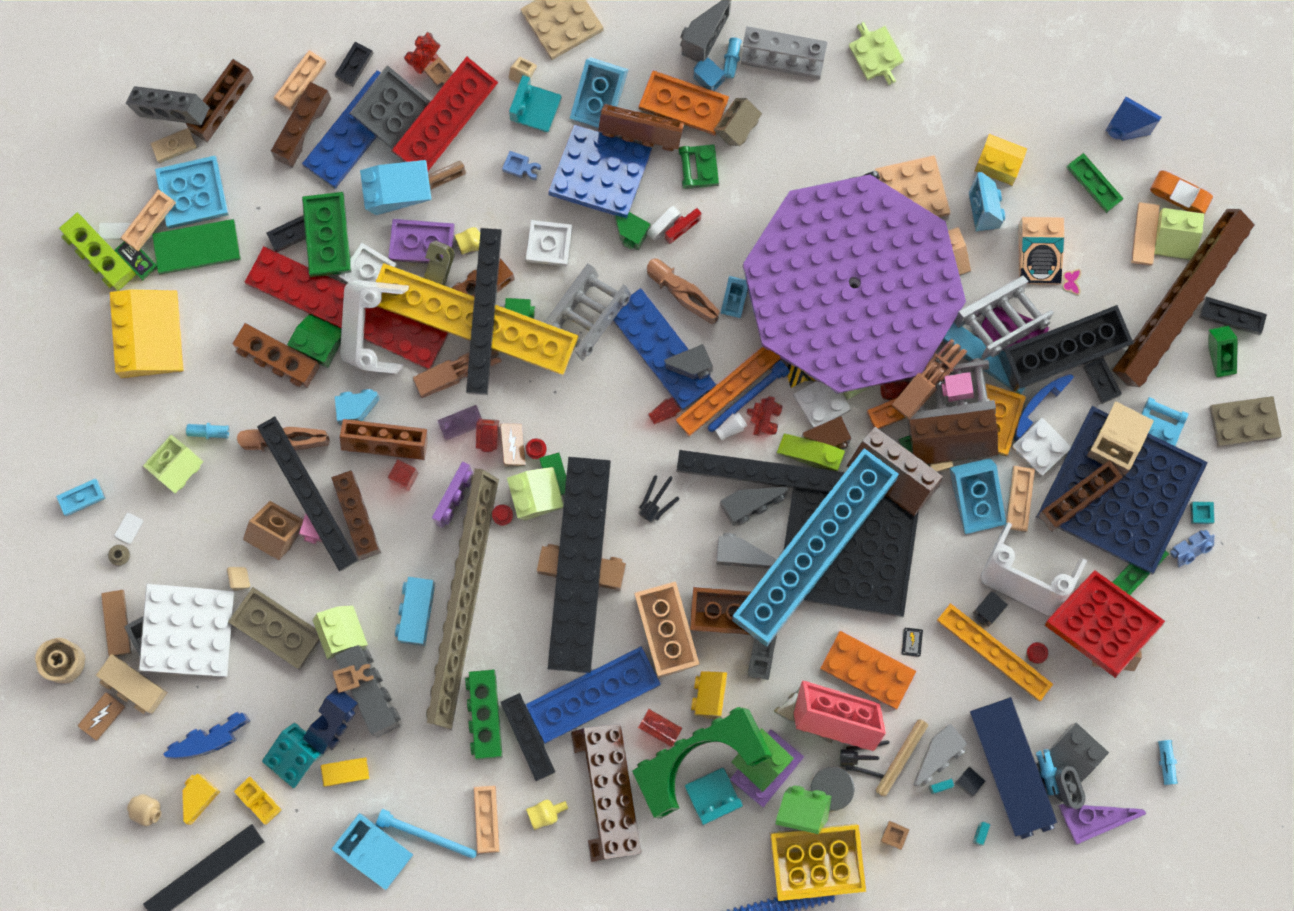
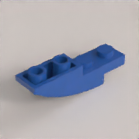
(200, 744)

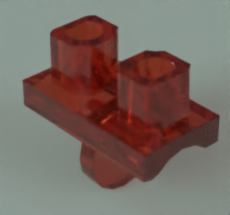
(424, 53)
(761, 416)
(660, 728)

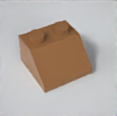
(273, 530)

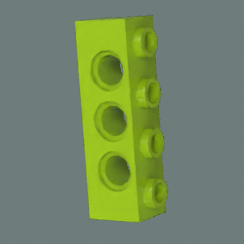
(78, 227)

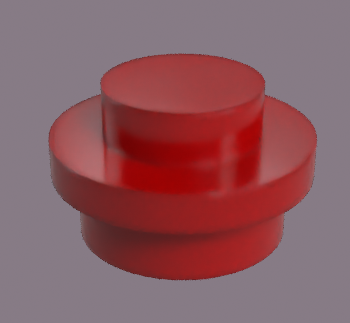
(536, 448)
(502, 515)
(1037, 653)

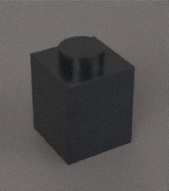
(989, 609)

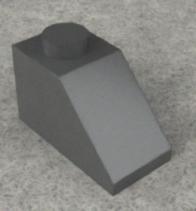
(691, 363)

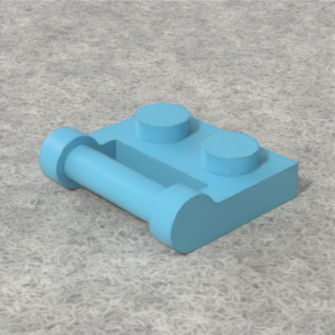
(1162, 428)

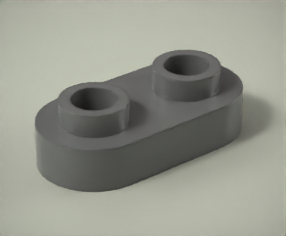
(1070, 786)

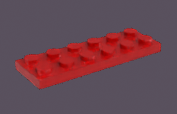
(446, 114)

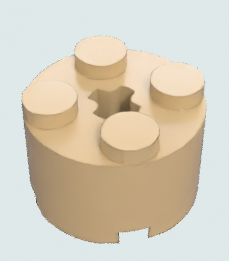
(51, 669)

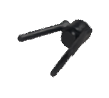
(650, 510)
(849, 758)

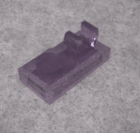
(459, 422)

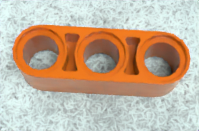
(1165, 184)

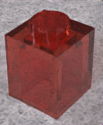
(487, 434)
(403, 475)

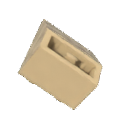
(1120, 438)

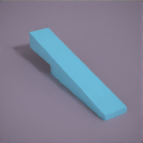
(975, 349)

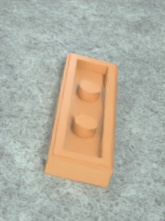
(299, 79)
(148, 220)
(1145, 234)
(1020, 498)
(486, 819)

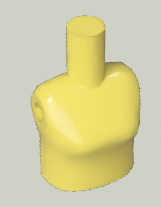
(468, 240)
(545, 813)

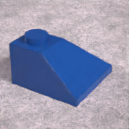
(1132, 121)

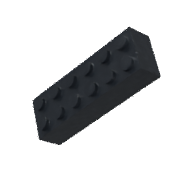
(1065, 348)

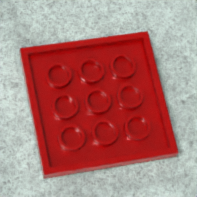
(1105, 623)

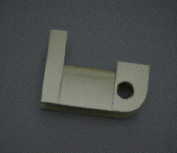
(438, 267)

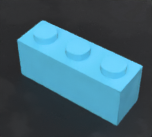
(415, 611)

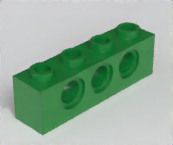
(493, 747)

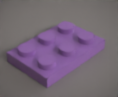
(412, 238)
(453, 495)
(752, 790)

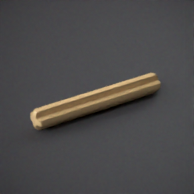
(901, 757)

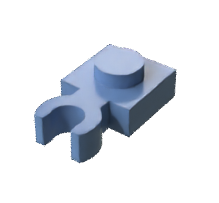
(518, 165)

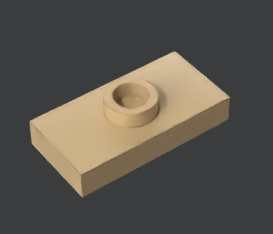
(173, 145)

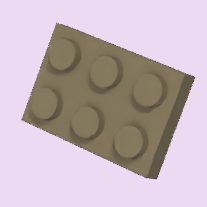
(1245, 421)

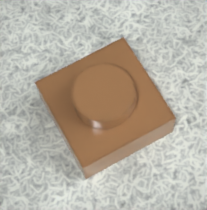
(895, 835)

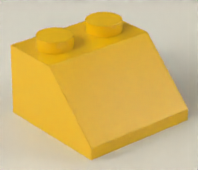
(1001, 159)
(710, 694)

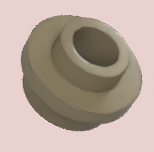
(123, 559)

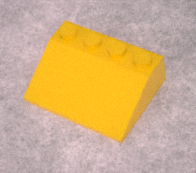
(146, 332)
(818, 863)

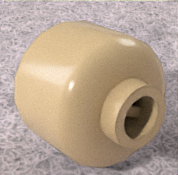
(144, 810)

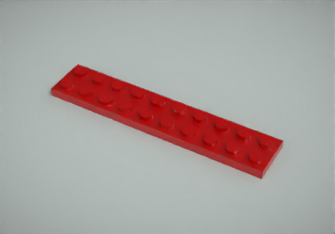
(324, 298)

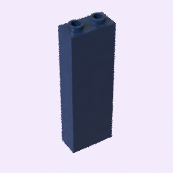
(1014, 768)

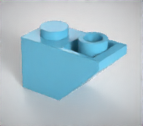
(355, 406)

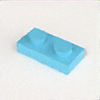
(80, 497)

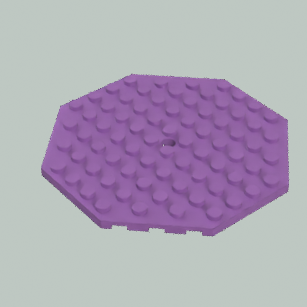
(842, 332)

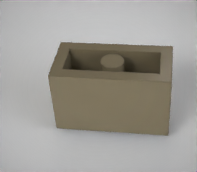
(738, 122)

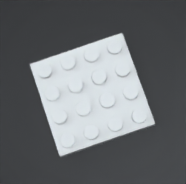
(186, 630)

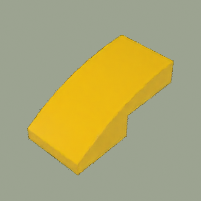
(344, 772)
(257, 800)

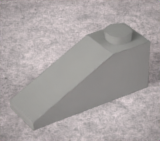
(738, 552)

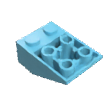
(372, 851)

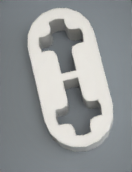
(663, 223)

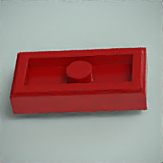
(682, 225)

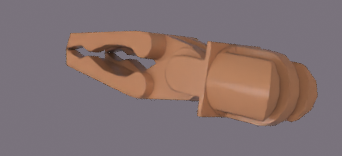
(681, 289)
(446, 374)
(924, 384)
(253, 439)

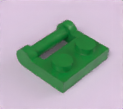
(705, 164)

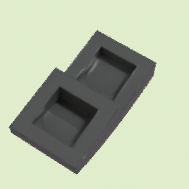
(761, 659)

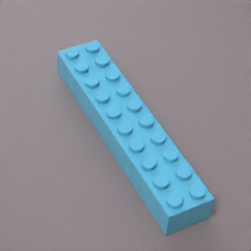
(815, 547)

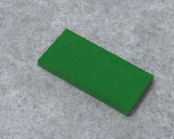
(326, 234)
(196, 246)

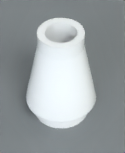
(732, 426)

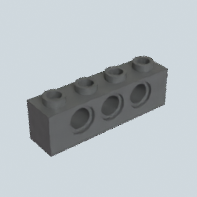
(167, 105)

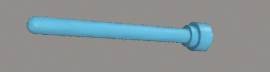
(385, 819)

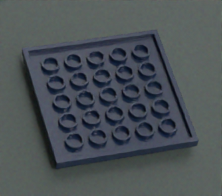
(1138, 512)

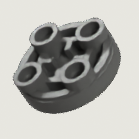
(835, 783)

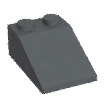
(704, 31)
(1077, 750)

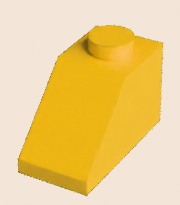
(197, 797)

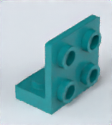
(534, 106)
(291, 755)
(713, 796)

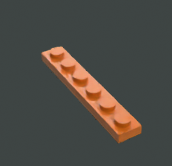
(727, 390)

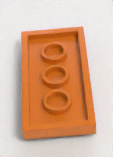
(683, 102)
(868, 670)

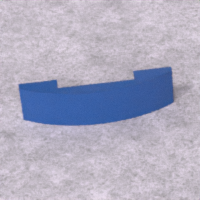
(1055, 387)

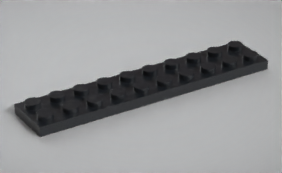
(579, 565)

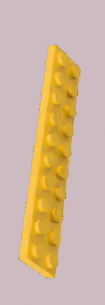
(453, 313)

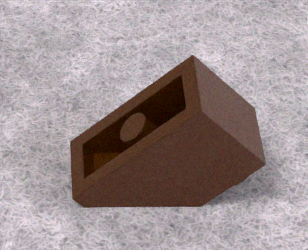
(831, 433)

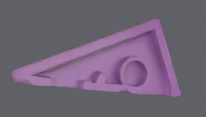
(1095, 820)

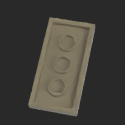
(275, 628)

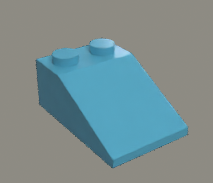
(599, 85)
(395, 186)
(985, 203)
(978, 495)

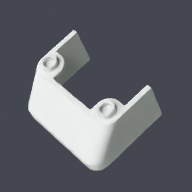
(356, 298)
(1023, 588)

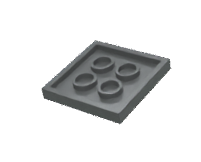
(389, 107)

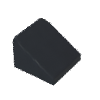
(970, 782)

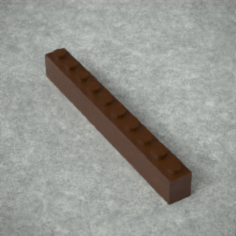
(1183, 297)

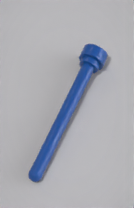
(779, 370)

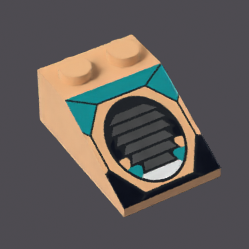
(1041, 249)

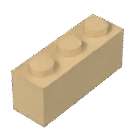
(131, 685)

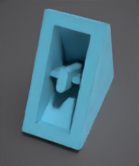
(734, 297)

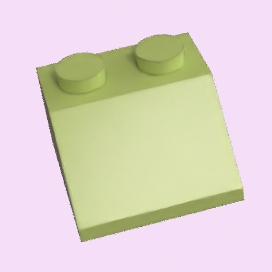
(1178, 233)
(173, 464)
(535, 493)
(339, 630)

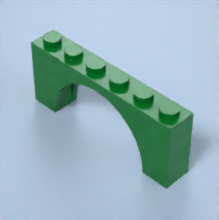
(659, 774)

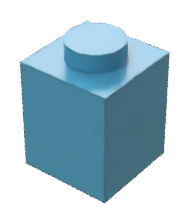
(708, 74)

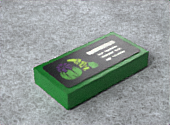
(136, 260)

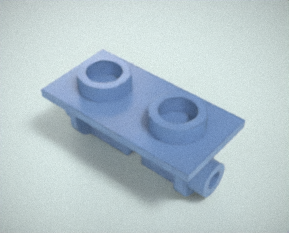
(1186, 553)

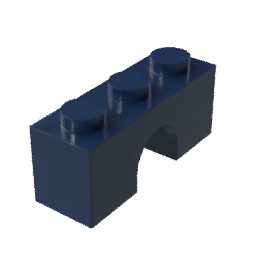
(336, 712)

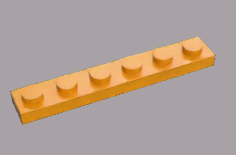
(995, 652)

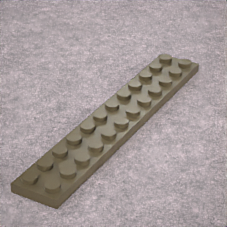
(462, 600)

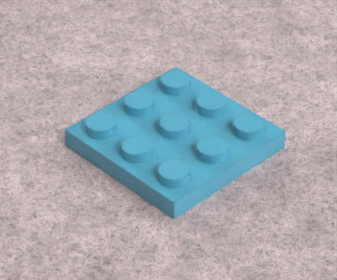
(195, 189)

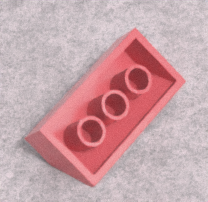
(839, 716)

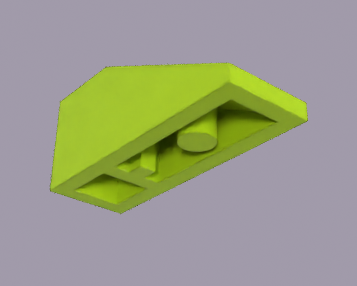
(811, 452)

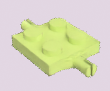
(876, 53)

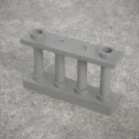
(783, 52)
(575, 295)
(1000, 298)
(962, 406)

